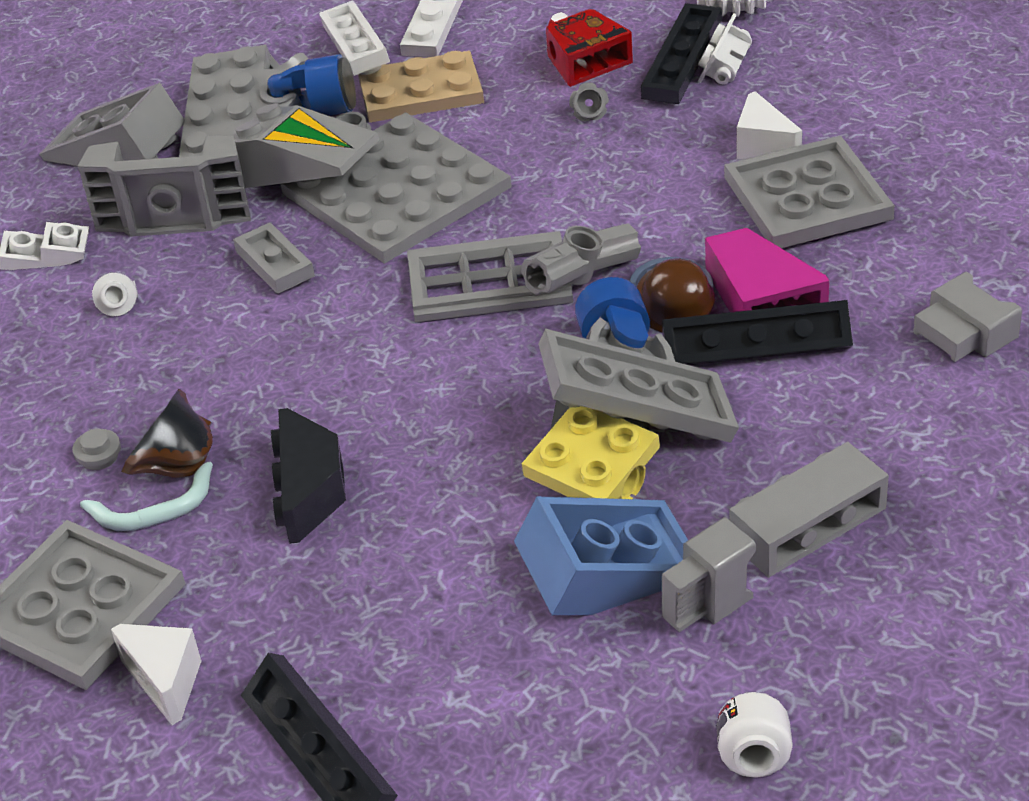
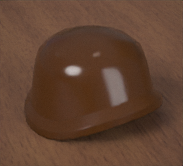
(675, 291)

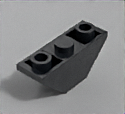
(307, 474)

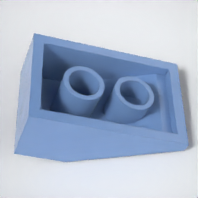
(598, 551)

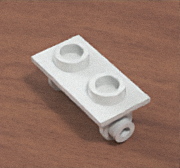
(725, 52)

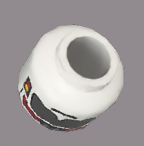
(754, 735)

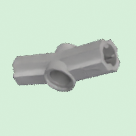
(579, 256)

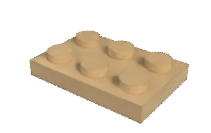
(421, 86)

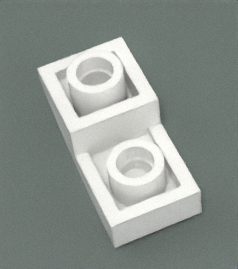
(57, 247)

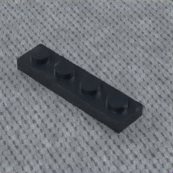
(681, 53)
(759, 333)
(312, 735)

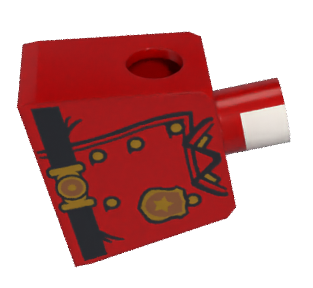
(587, 45)

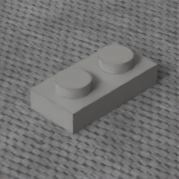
(274, 257)

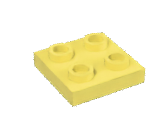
(592, 456)

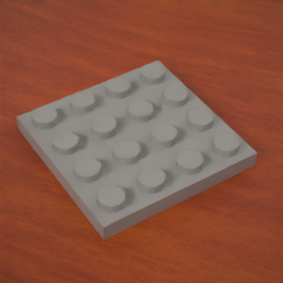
(401, 189)

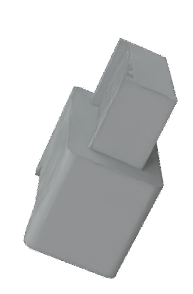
(967, 319)
(709, 577)

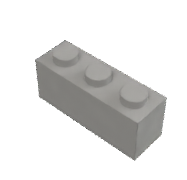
(811, 507)

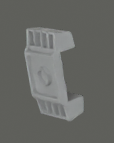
(165, 192)

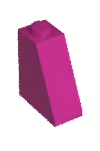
(759, 274)

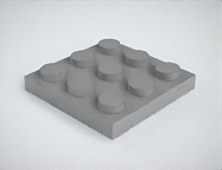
(808, 192)
(72, 594)

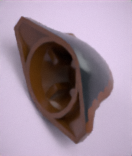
(174, 442)

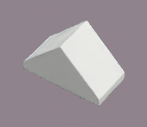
(764, 129)
(161, 662)

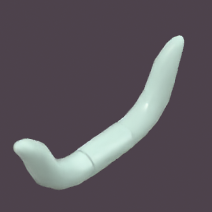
(154, 514)

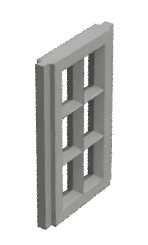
(485, 301)

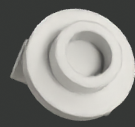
(114, 294)

